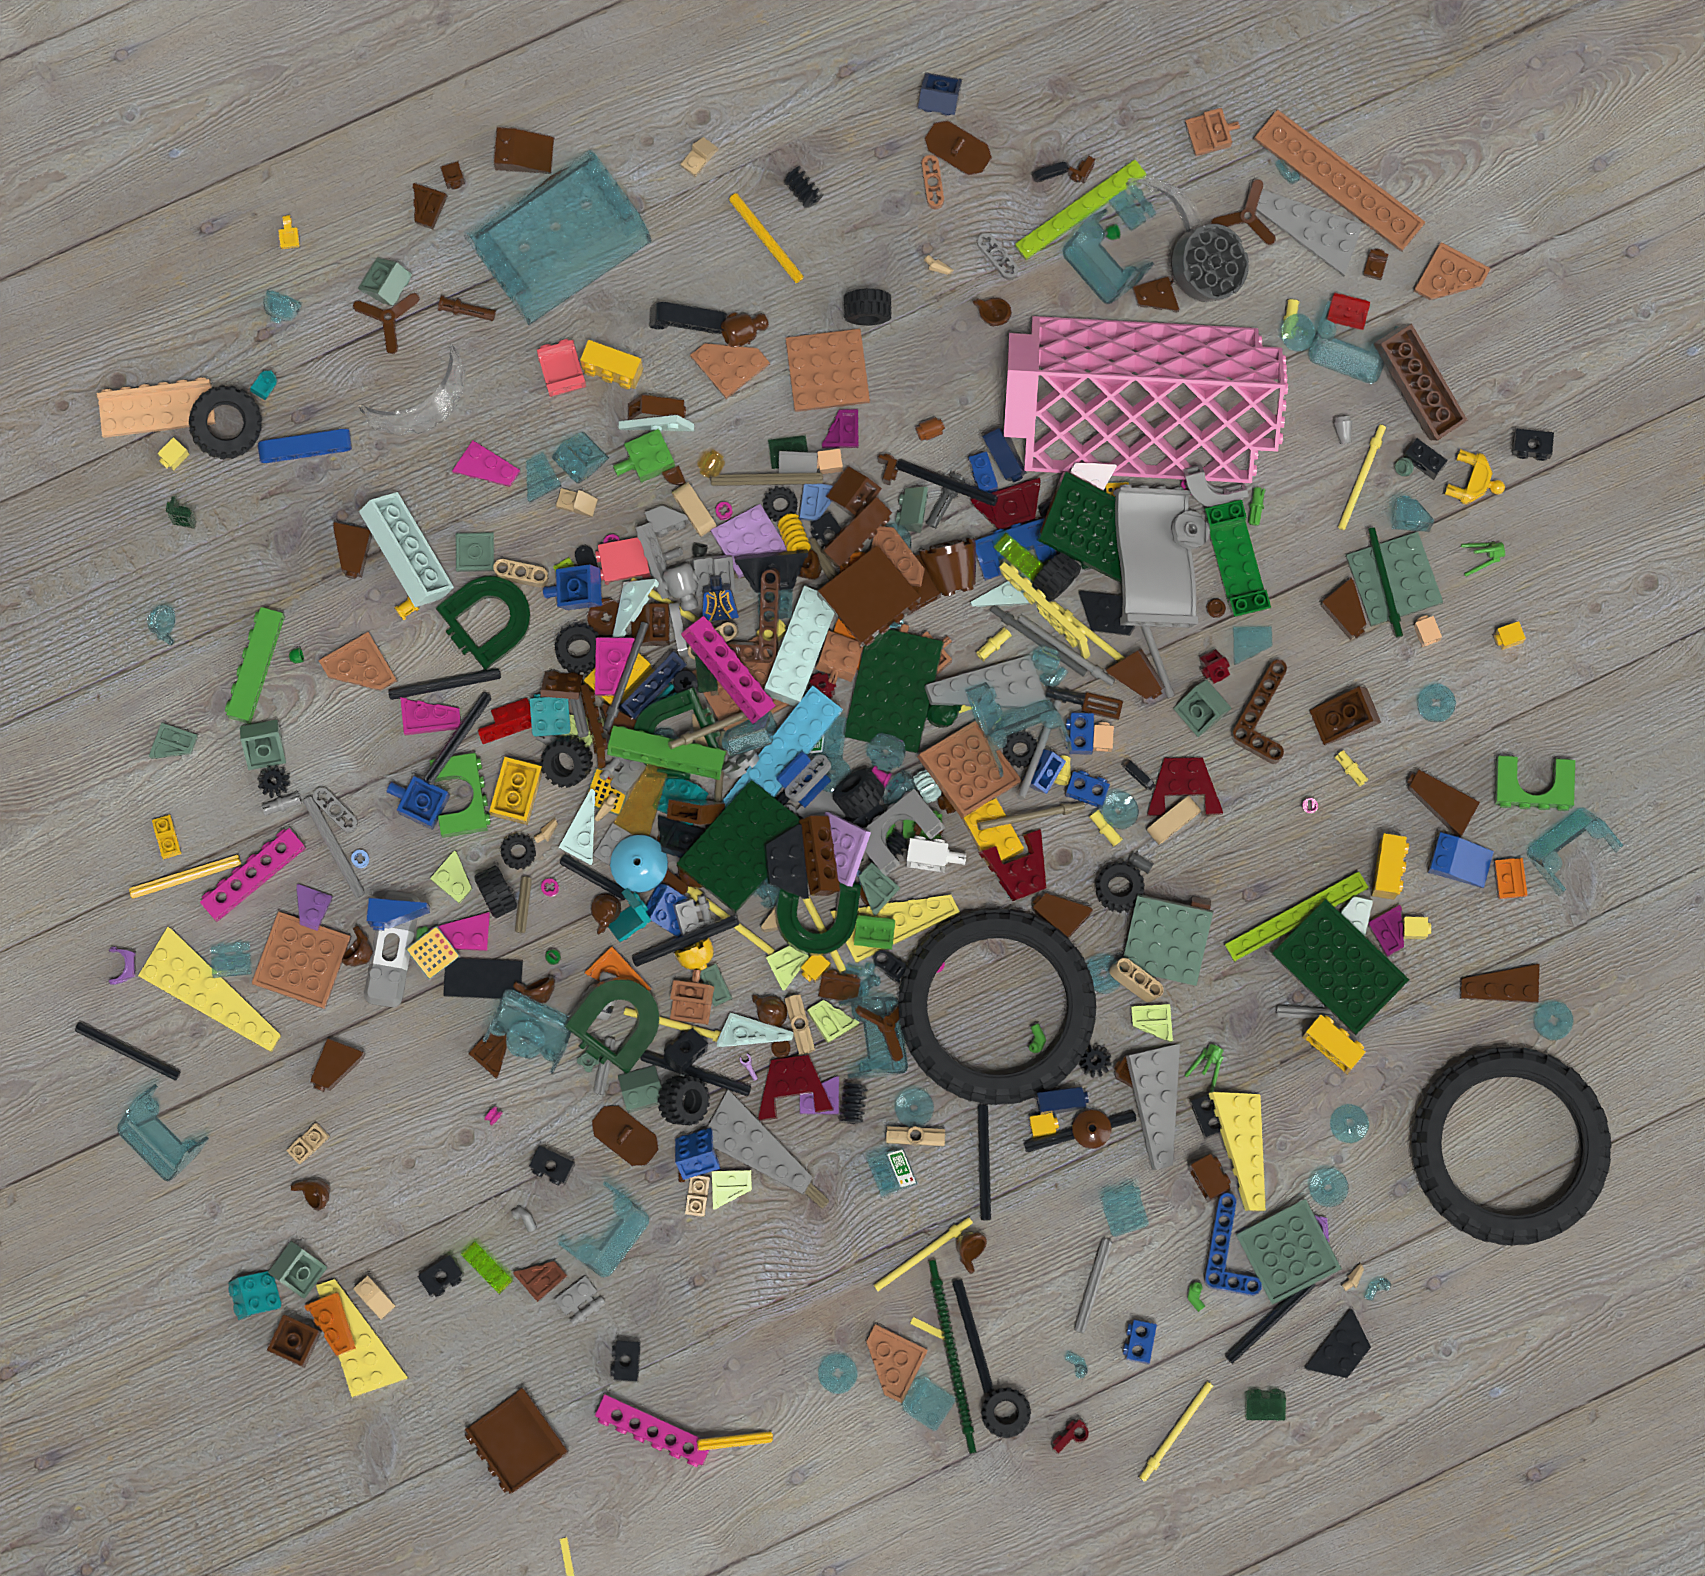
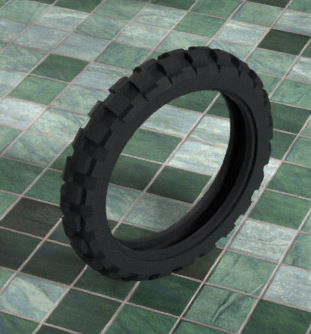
(1014, 926)
(1572, 1091)

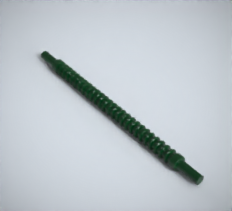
(967, 1429)

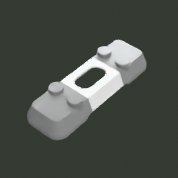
(388, 978)

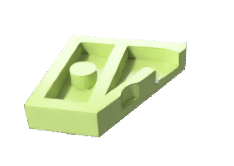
(1153, 1020)

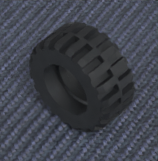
(225, 396)

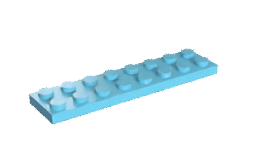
(797, 734)

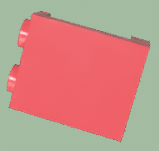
(561, 367)
(622, 560)

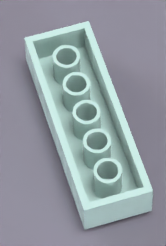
(406, 549)
(799, 648)

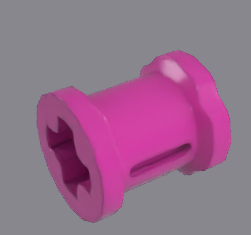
(883, 777)

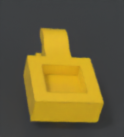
(288, 236)

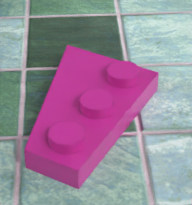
(485, 465)
(610, 663)
(427, 718)
(468, 933)

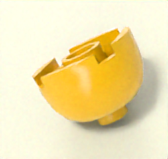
(696, 955)

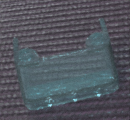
(1097, 265)
(1342, 356)
(1020, 719)
(1544, 850)
(518, 1007)
(879, 1058)
(154, 1140)
(619, 1241)

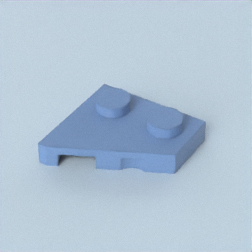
(814, 501)

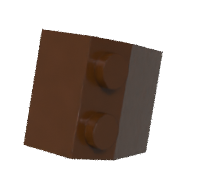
(523, 151)
(1345, 715)

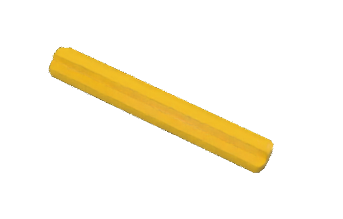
(733, 1441)

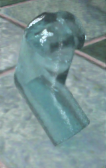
(1285, 172)
(1053, 679)
(666, 732)
(859, 971)
(868, 983)
(1377, 1285)
(1080, 1364)

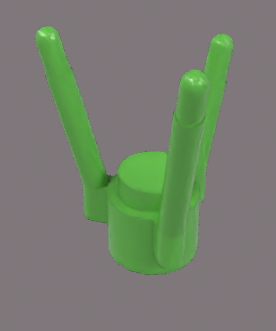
(1493, 550)
(1213, 1055)

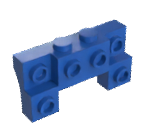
(1024, 534)

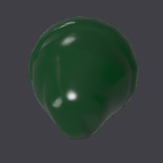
(943, 715)

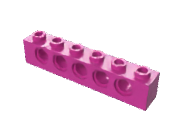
(719, 666)
(249, 885)
(609, 1405)

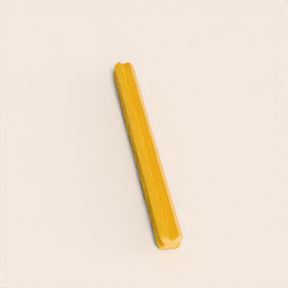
(766, 238)
(185, 876)

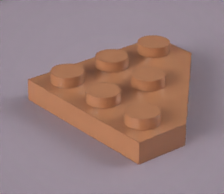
(1450, 274)
(729, 366)
(899, 554)
(359, 664)
(894, 1361)

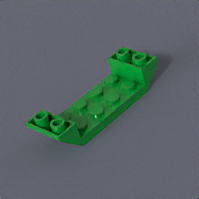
(1236, 559)

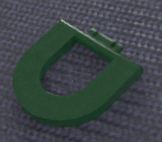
(472, 594)
(674, 705)
(823, 943)
(594, 1003)

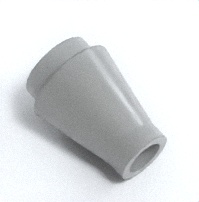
(1344, 429)

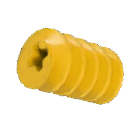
(793, 533)

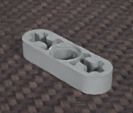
(985, 249)
(678, 629)
(808, 770)
(341, 823)

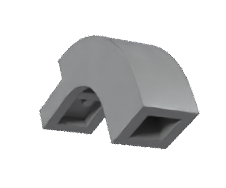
(1209, 494)

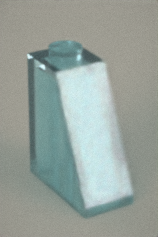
(750, 736)

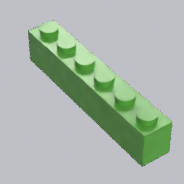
(255, 665)
(655, 751)

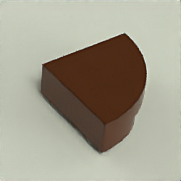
(674, 476)

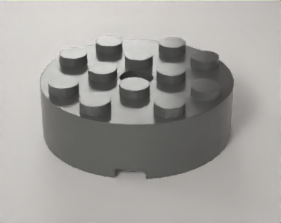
(1210, 263)

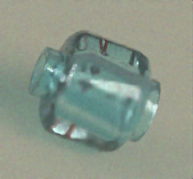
(1046, 659)

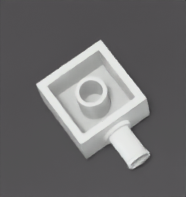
(932, 855)

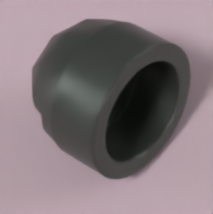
(699, 548)

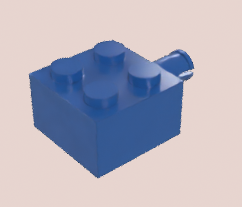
(576, 587)
(420, 801)

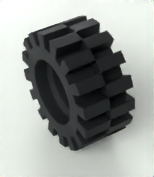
(779, 493)
(1020, 738)
(515, 840)

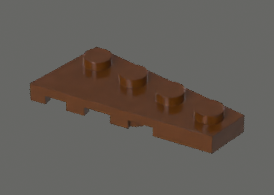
(595, 728)
(1507, 985)

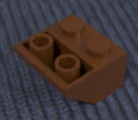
(852, 491)
(659, 625)

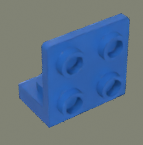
(793, 769)
(661, 908)
(695, 1154)

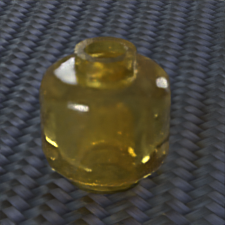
(711, 463)

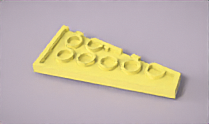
(1048, 611)
(909, 917)
(1243, 1142)
(369, 1364)

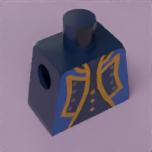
(718, 601)

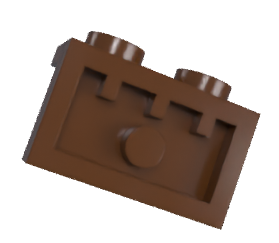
(839, 987)

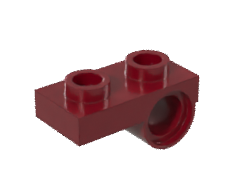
(1061, 1442)

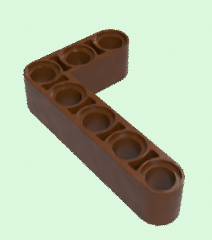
(765, 624)
(1256, 711)

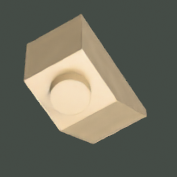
(374, 1297)

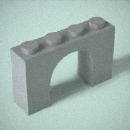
(908, 808)

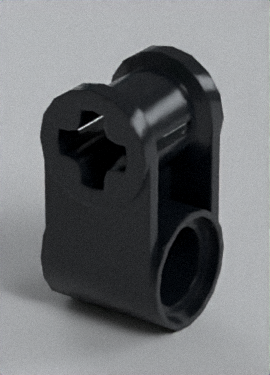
(891, 966)

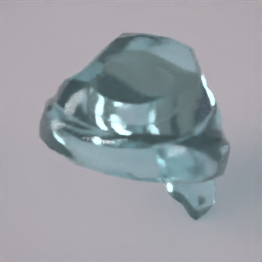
(161, 622)

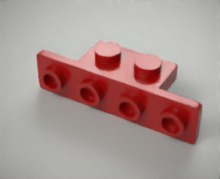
(508, 721)

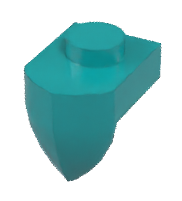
(264, 384)

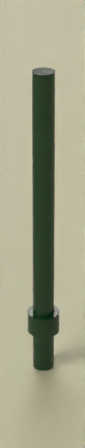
(1394, 617)

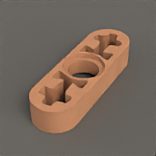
(929, 195)

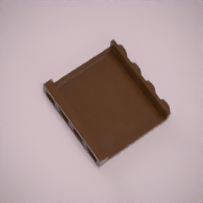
(870, 596)
(516, 1442)

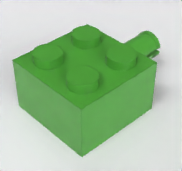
(646, 456)

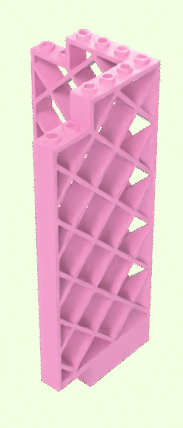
(1159, 380)

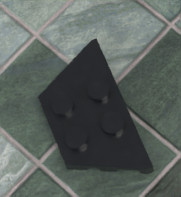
(787, 563)
(1104, 613)
(677, 837)
(787, 863)
(1342, 1349)

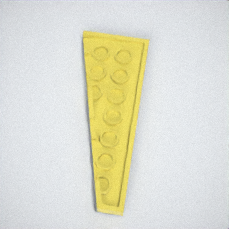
(190, 979)

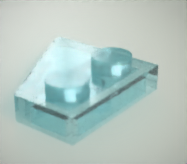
(540, 478)
(1250, 642)

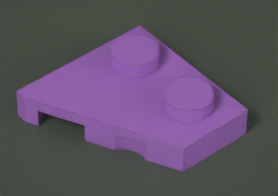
(312, 906)
(832, 1088)

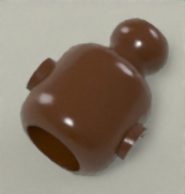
(742, 328)

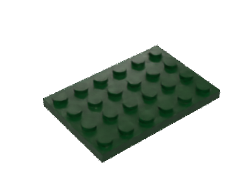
(1083, 526)
(891, 688)
(731, 851)
(1340, 967)

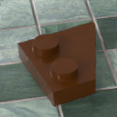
(427, 205)
(1157, 295)
(490, 1053)

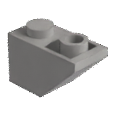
(665, 520)

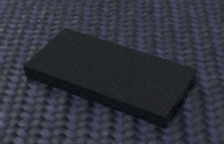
(481, 978)

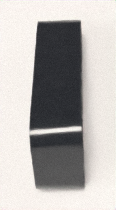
(686, 317)

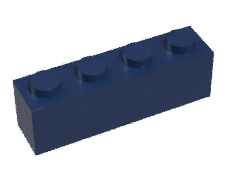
(651, 684)

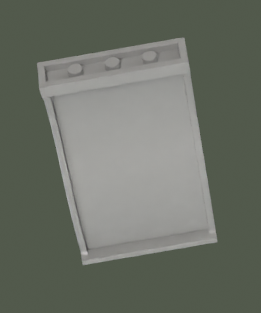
(1154, 569)

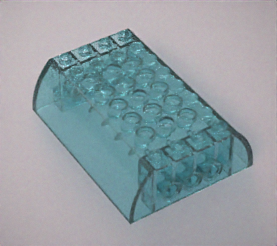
(563, 259)

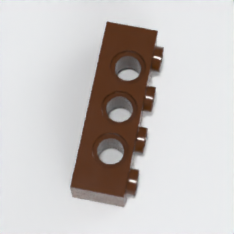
(819, 856)

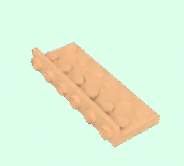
(150, 407)

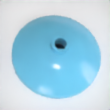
(645, 875)

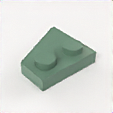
(877, 888)

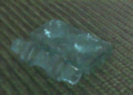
(1127, 209)
(785, 603)
(231, 965)

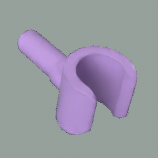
(749, 1067)

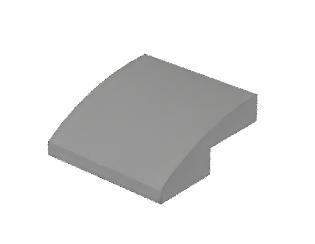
(797, 462)
(712, 566)
(819, 805)

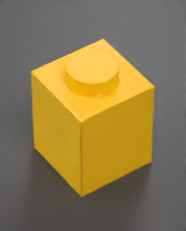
(1509, 635)
(814, 967)
(1043, 1125)

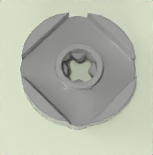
(1181, 534)
(739, 762)

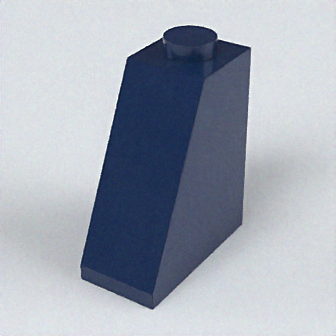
(1005, 455)
(1062, 1101)

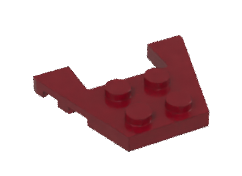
(1184, 778)
(1022, 875)
(792, 1078)

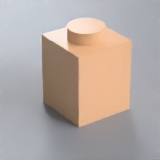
(829, 461)
(1427, 630)
(1103, 737)

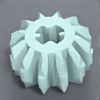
(926, 786)

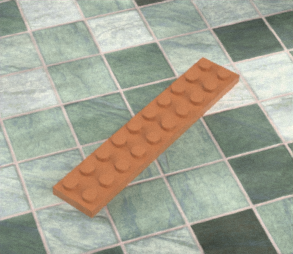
(1339, 180)

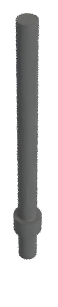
(1008, 619)
(613, 710)

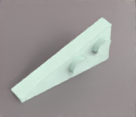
(663, 423)
(1002, 596)
(632, 600)
(579, 836)
(744, 1031)

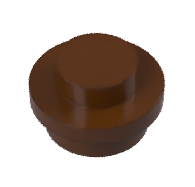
(1216, 608)
(781, 1048)

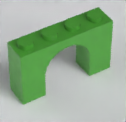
(1510, 793)
(474, 817)

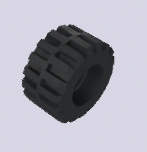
(867, 307)
(1056, 576)
(566, 638)
(579, 755)
(858, 793)
(1119, 870)
(495, 891)
(695, 1100)
(1018, 1400)

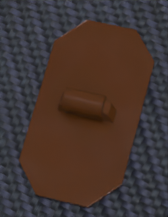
(958, 147)
(625, 1135)

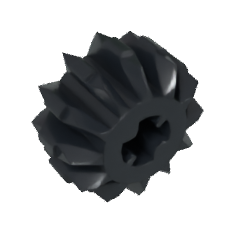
(278, 775)
(1100, 1066)

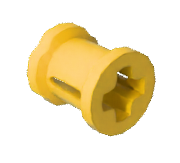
(406, 608)

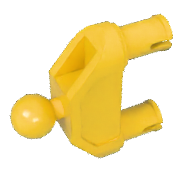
(1478, 481)

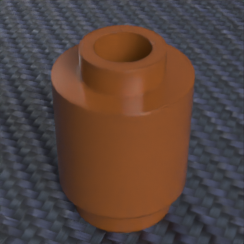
(930, 429)

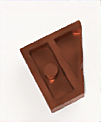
(540, 1279)

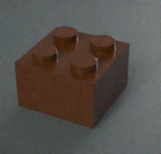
(1209, 1177)
(294, 1341)

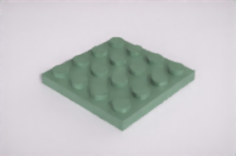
(1408, 575)
(1168, 939)
(1289, 1251)

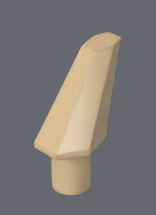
(938, 266)
(607, 806)
(546, 831)
(1354, 1278)

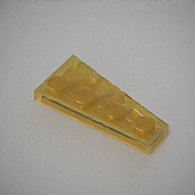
(642, 805)

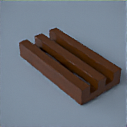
(1101, 713)

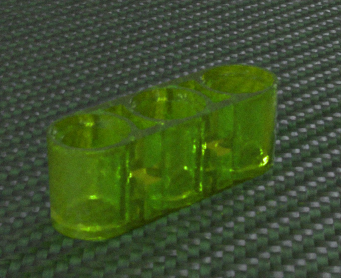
(1019, 556)
(486, 1267)

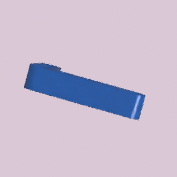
(1222, 1251)

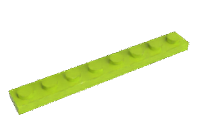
(1078, 211)
(1294, 917)

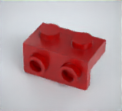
(1348, 311)

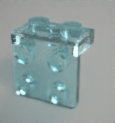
(1124, 1211)
(928, 1404)

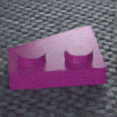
(843, 431)
(1389, 930)

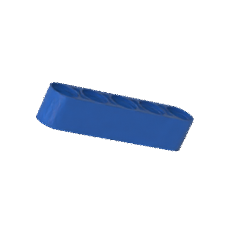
(304, 446)

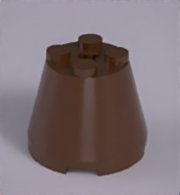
(951, 565)

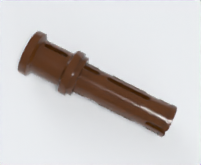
(457, 305)

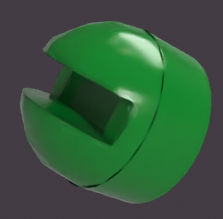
(1113, 232)
(296, 655)
(550, 960)

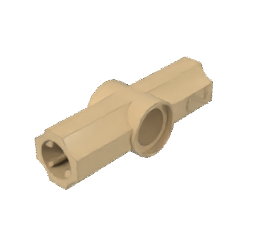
(802, 1036)
(929, 1136)

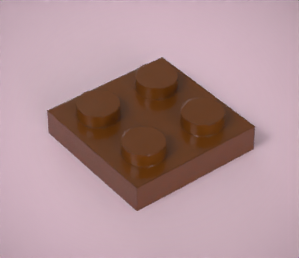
(561, 685)

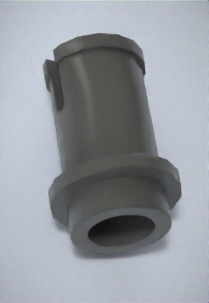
(1140, 863)

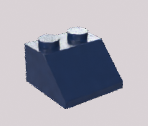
(939, 94)

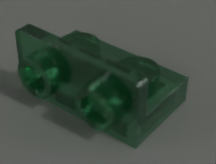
(789, 444)
(180, 515)
(705, 678)
(1265, 1404)

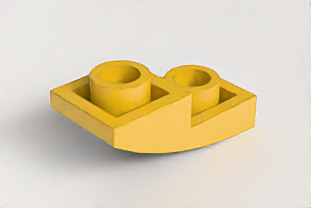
(166, 837)

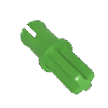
(1256, 506)

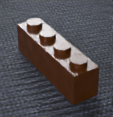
(856, 532)

